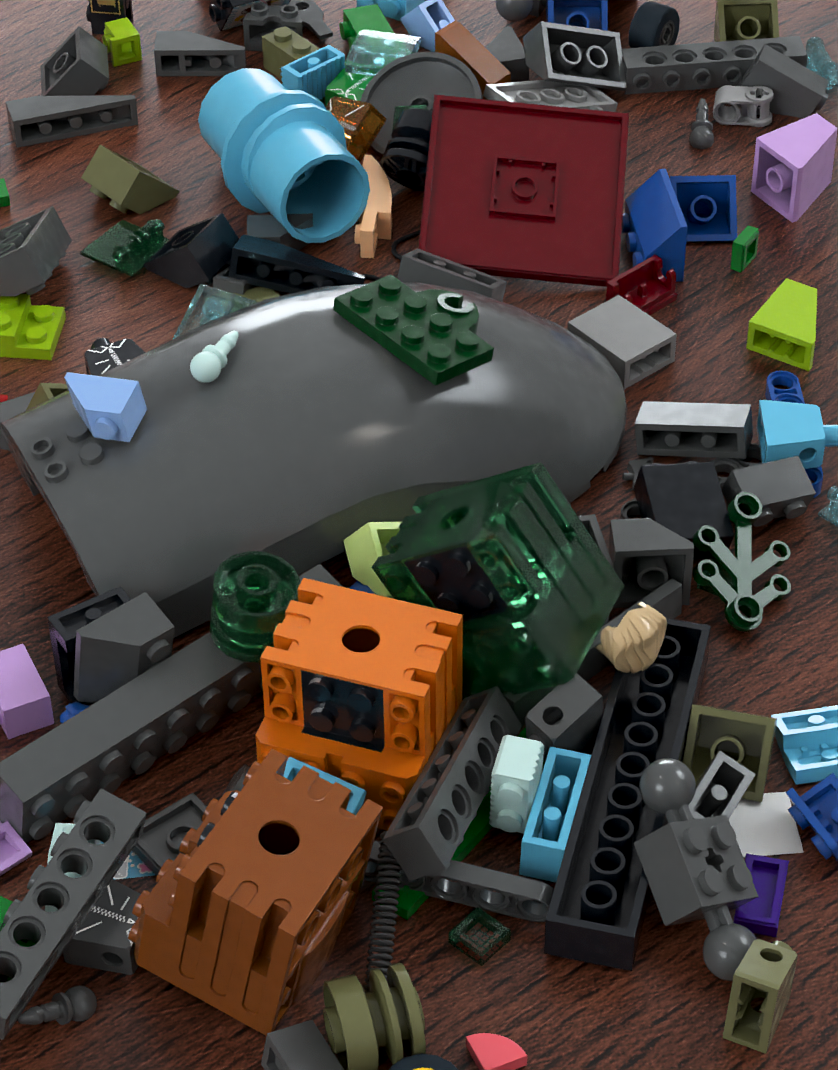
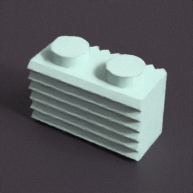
(515, 782)

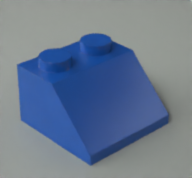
(578, 13)

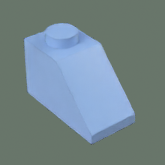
(427, 20)
(107, 405)

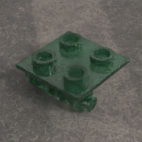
(127, 245)

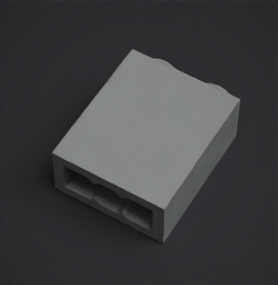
(627, 338)

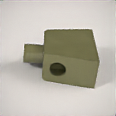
(764, 973)

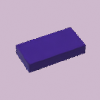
(769, 879)

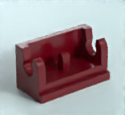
(645, 286)

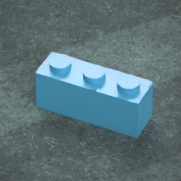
(553, 813)

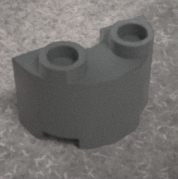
(265, 19)

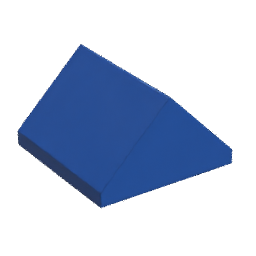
(708, 206)

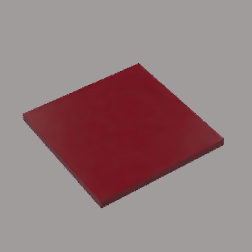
(526, 189)

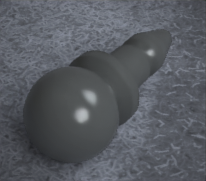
(701, 134)
(75, 1004)

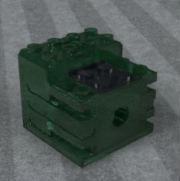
(514, 568)

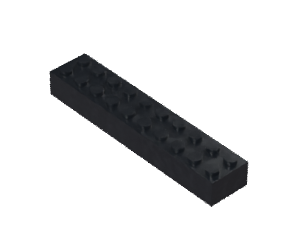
(601, 882)

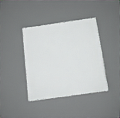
(766, 826)

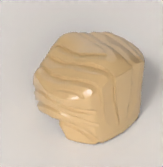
(635, 641)

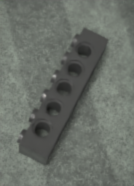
(699, 63)
(451, 786)
(104, 819)

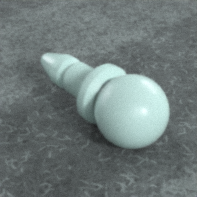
(208, 363)

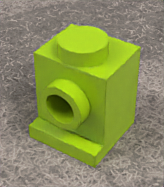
(122, 41)

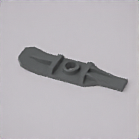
(312, 18)

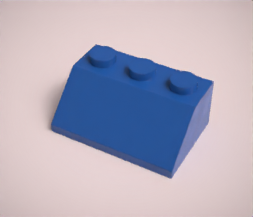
(656, 224)

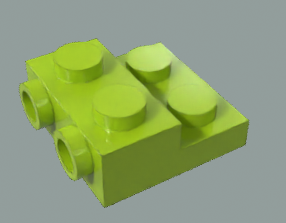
(29, 329)

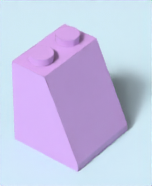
(794, 165)

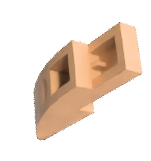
(377, 216)

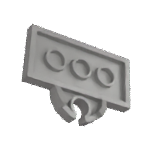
(551, 94)

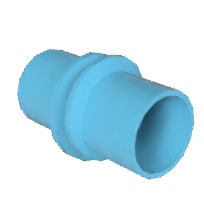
(283, 154)

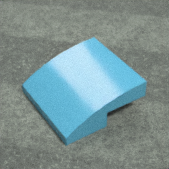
(809, 743)

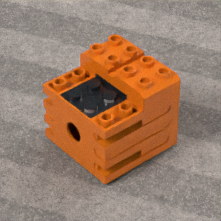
(361, 688)

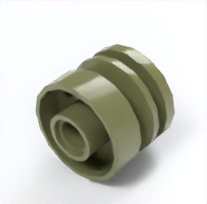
(383, 1017)

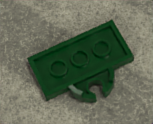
(418, 327)

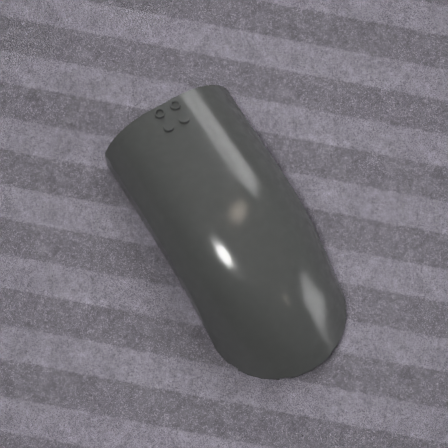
(305, 442)

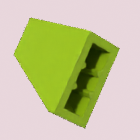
(786, 325)

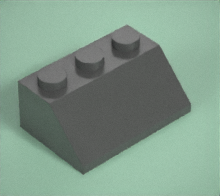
(575, 55)
(120, 647)

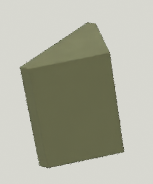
(746, 20)

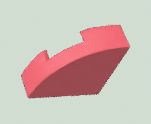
(495, 1052)

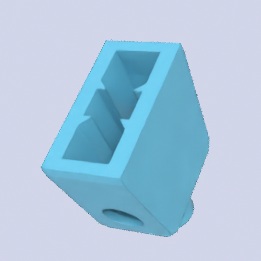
(792, 431)

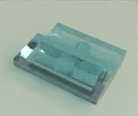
(376, 49)

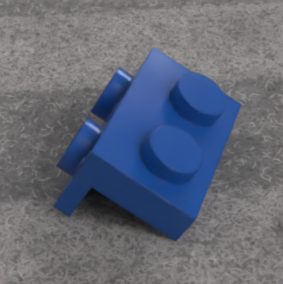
(819, 811)

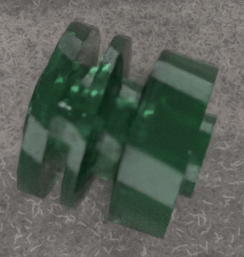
(250, 602)

